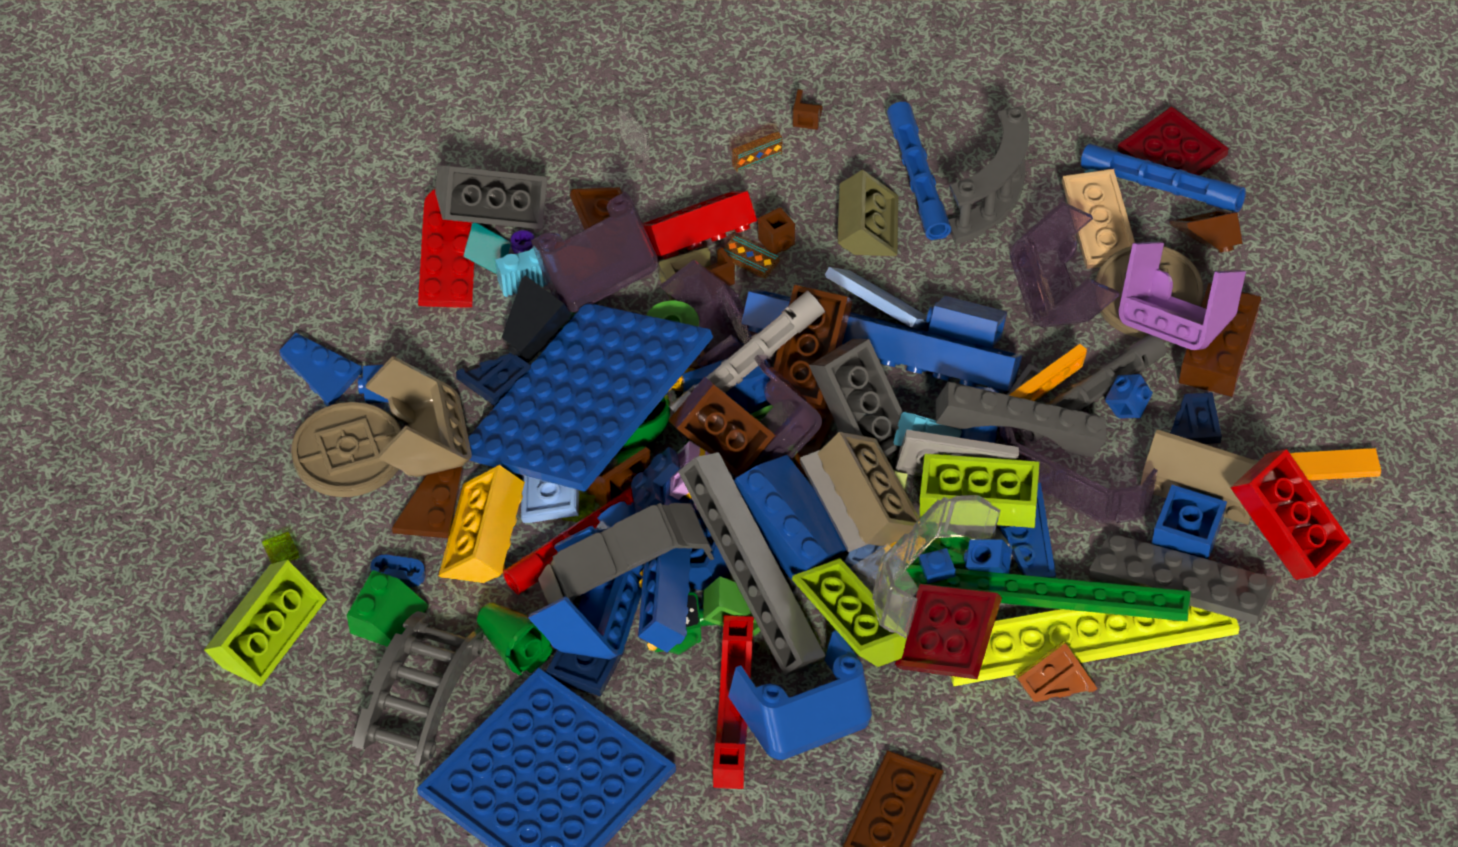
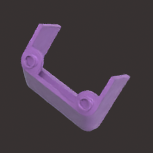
(1151, 309)

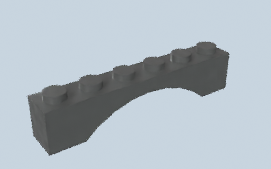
(974, 407)

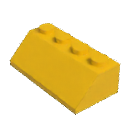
(482, 526)

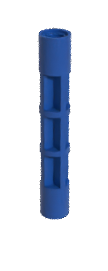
(1165, 178)
(922, 182)

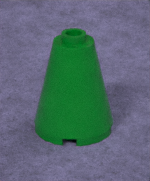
(514, 637)

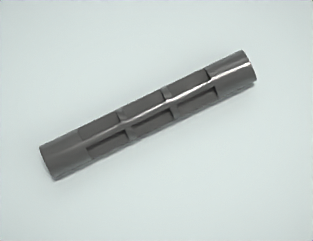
(1081, 395)

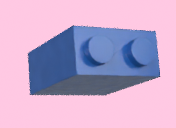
(966, 321)

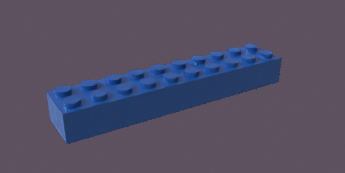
(906, 345)

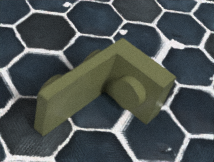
(672, 265)

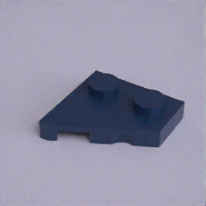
(494, 377)
(1198, 419)

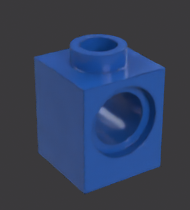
(999, 559)

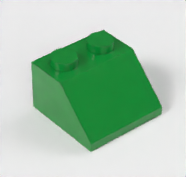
(383, 608)

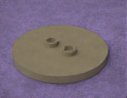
(1184, 274)
(340, 448)

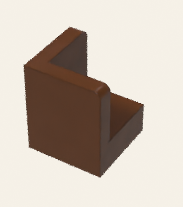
(806, 114)
(724, 268)

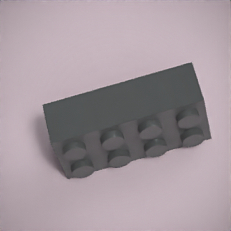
(859, 392)

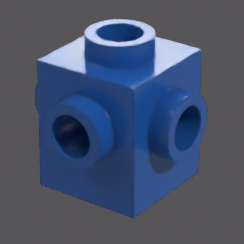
(1129, 396)

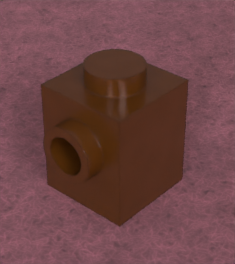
(776, 231)

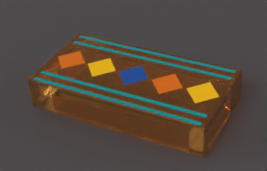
(757, 151)
(751, 257)

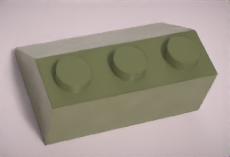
(867, 216)

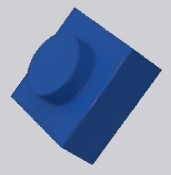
(937, 565)

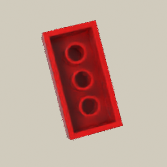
(1290, 514)

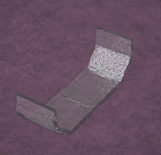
(955, 517)

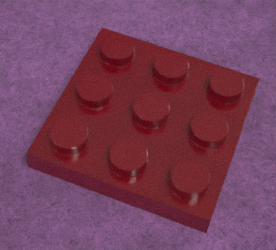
(1175, 143)
(949, 631)

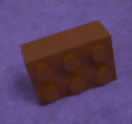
(722, 426)

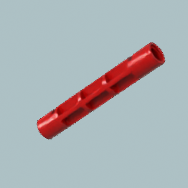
(528, 569)

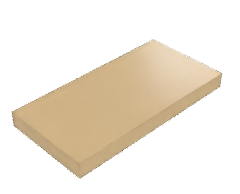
(1110, 228)

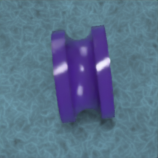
(519, 236)

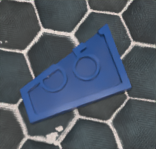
(321, 368)

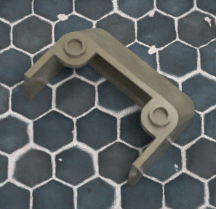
(435, 418)

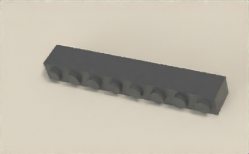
(751, 564)

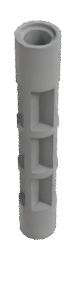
(765, 343)

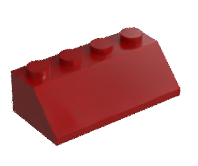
(700, 222)

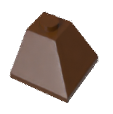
(1212, 229)

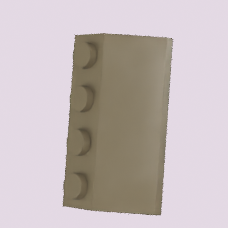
(1197, 469)
(868, 488)

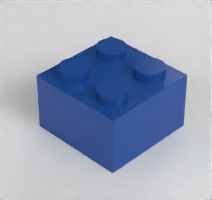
(1189, 522)

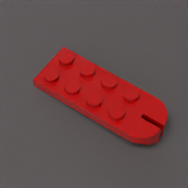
(444, 271)

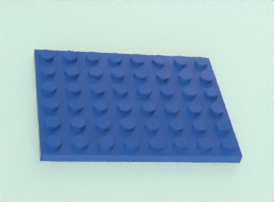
(586, 395)

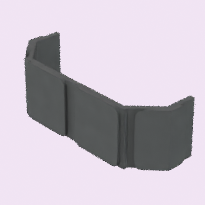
(622, 549)

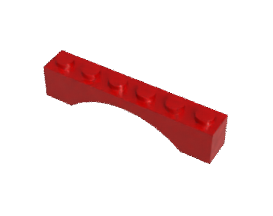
(731, 727)

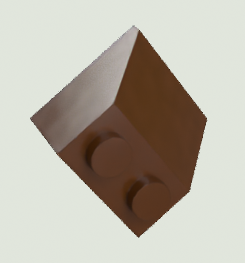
(619, 474)

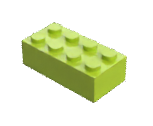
(1003, 482)

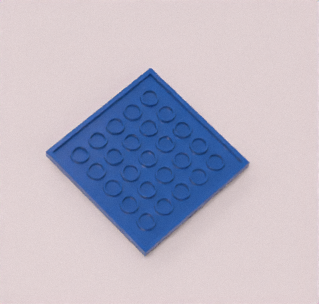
(546, 772)

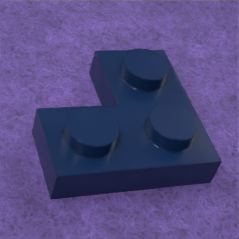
(647, 484)

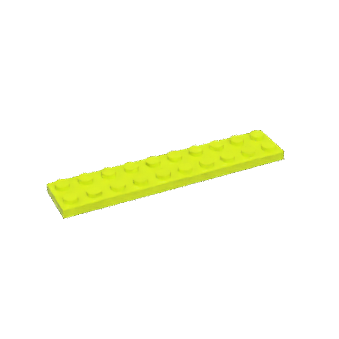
(1090, 637)

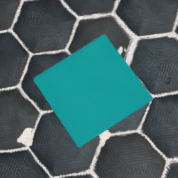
(485, 247)

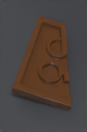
(431, 506)

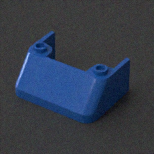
(600, 622)
(812, 717)

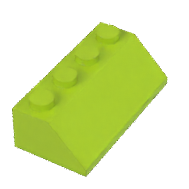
(850, 611)
(266, 623)

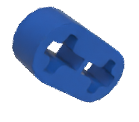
(399, 568)

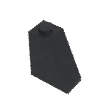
(532, 320)

